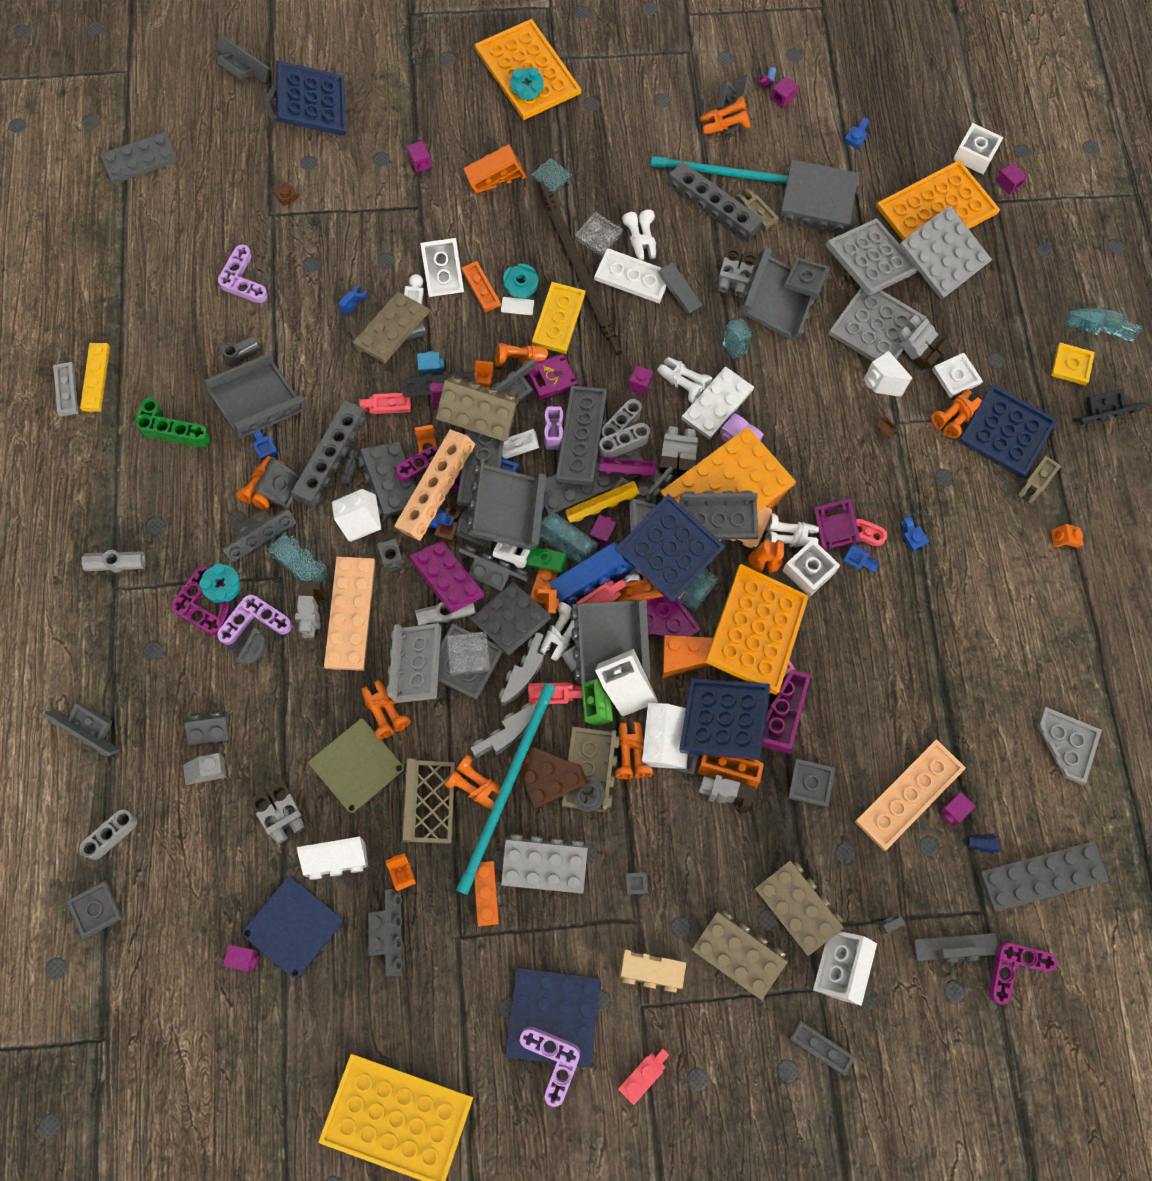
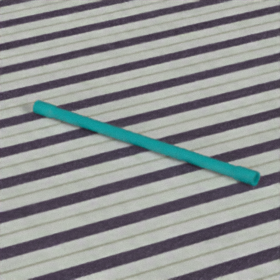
(663, 162)
(468, 876)

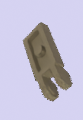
(758, 206)
(1040, 478)

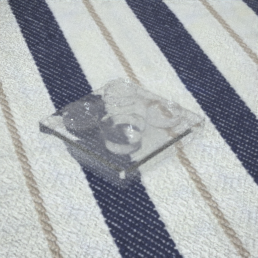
(598, 234)
(468, 653)

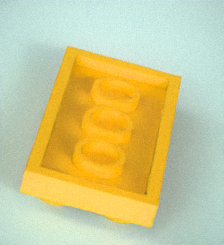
(558, 317)

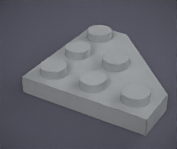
(1070, 743)

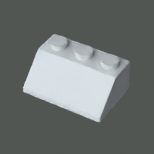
(663, 736)
(333, 857)
(845, 967)

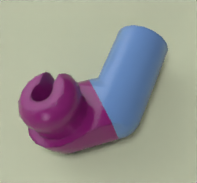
(769, 79)

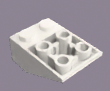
(626, 683)

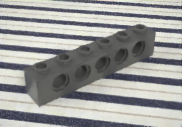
(715, 201)
(346, 414)

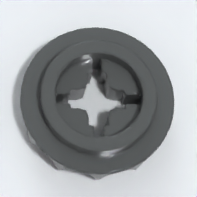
(582, 801)

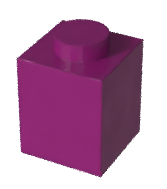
(784, 92)
(419, 156)
(1011, 178)
(640, 380)
(603, 530)
(956, 809)
(241, 958)

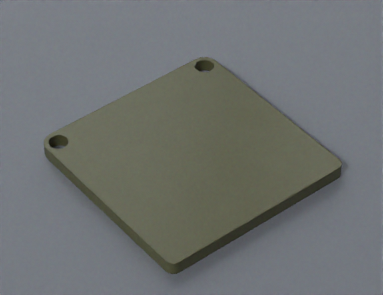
(356, 765)

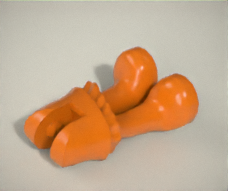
(720, 123)
(523, 354)
(965, 412)
(247, 493)
(767, 552)
(379, 701)
(636, 743)
(478, 794)

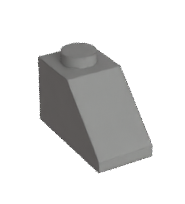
(204, 769)

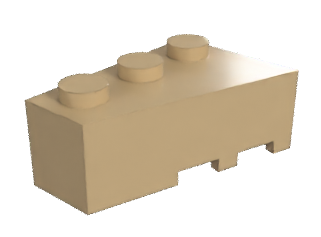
(652, 971)

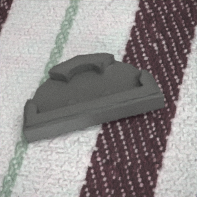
(253, 648)

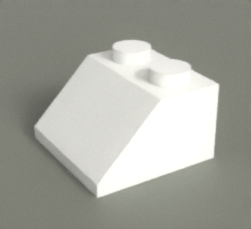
(887, 376)
(357, 514)

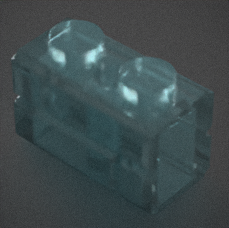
(737, 338)
(698, 590)

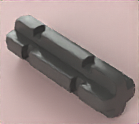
(349, 468)

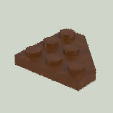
(549, 776)

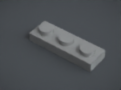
(65, 389)

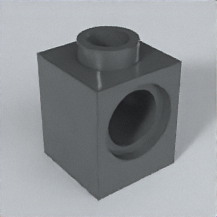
(390, 547)

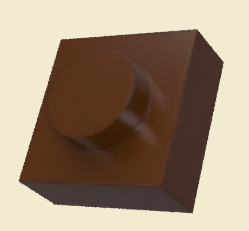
(285, 193)
(886, 427)

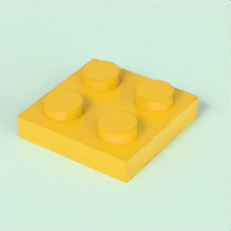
(1072, 364)

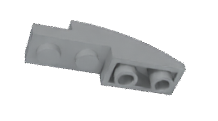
(521, 676)
(514, 728)

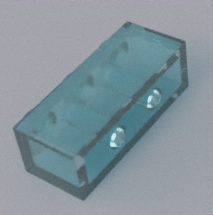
(567, 538)
(297, 560)

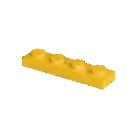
(95, 377)
(605, 500)

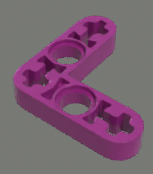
(415, 471)
(1010, 962)

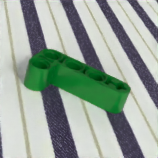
(194, 433)

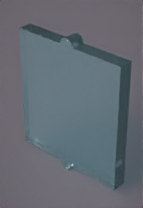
(552, 175)

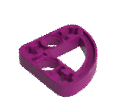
(191, 607)

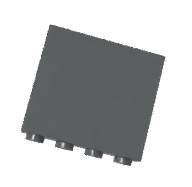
(819, 196)
(772, 304)
(253, 396)
(505, 506)
(606, 632)

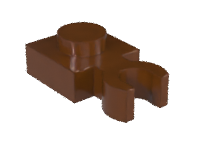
(447, 532)

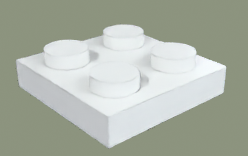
(957, 375)

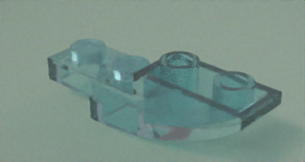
(1099, 319)

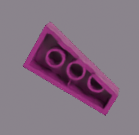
(785, 713)

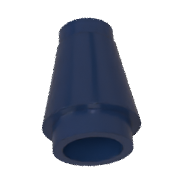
(985, 843)

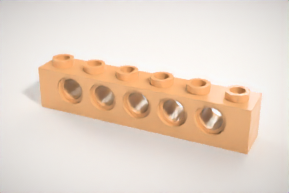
(435, 485)

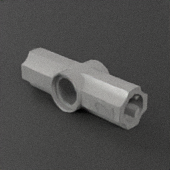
(102, 561)
(432, 614)

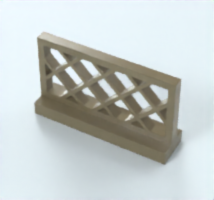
(410, 801)

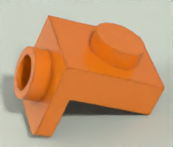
(483, 373)
(1067, 535)
(551, 600)
(400, 871)

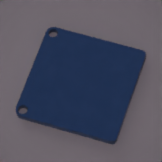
(292, 927)

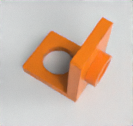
(424, 436)

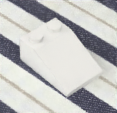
(442, 267)

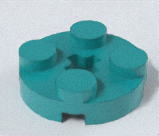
(523, 75)
(520, 290)
(212, 576)

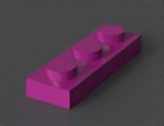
(627, 467)

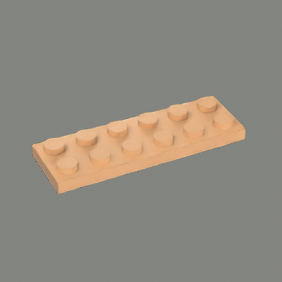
(350, 614)
(910, 795)

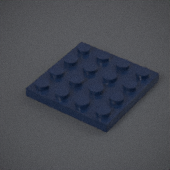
(310, 98)
(1008, 431)
(670, 548)
(725, 719)
(556, 1005)

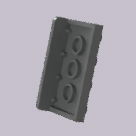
(379, 474)
(725, 513)

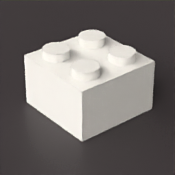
(978, 148)
(811, 568)

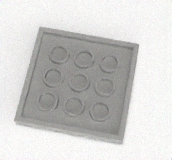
(945, 252)
(871, 256)
(872, 323)

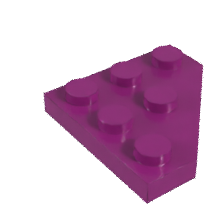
(669, 619)

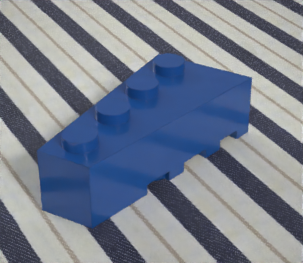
(591, 574)

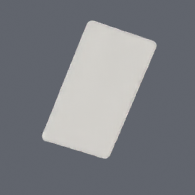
(517, 306)

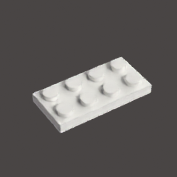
(631, 275)
(717, 403)

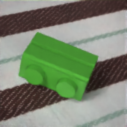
(596, 703)

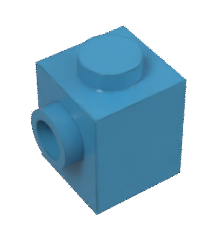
(429, 363)

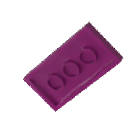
(446, 576)

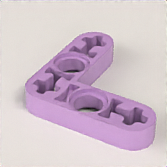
(235, 277)
(250, 613)
(562, 1060)

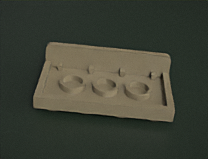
(390, 327)
(477, 408)
(596, 756)
(800, 907)
(740, 953)

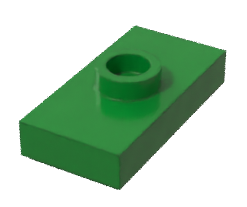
(546, 560)

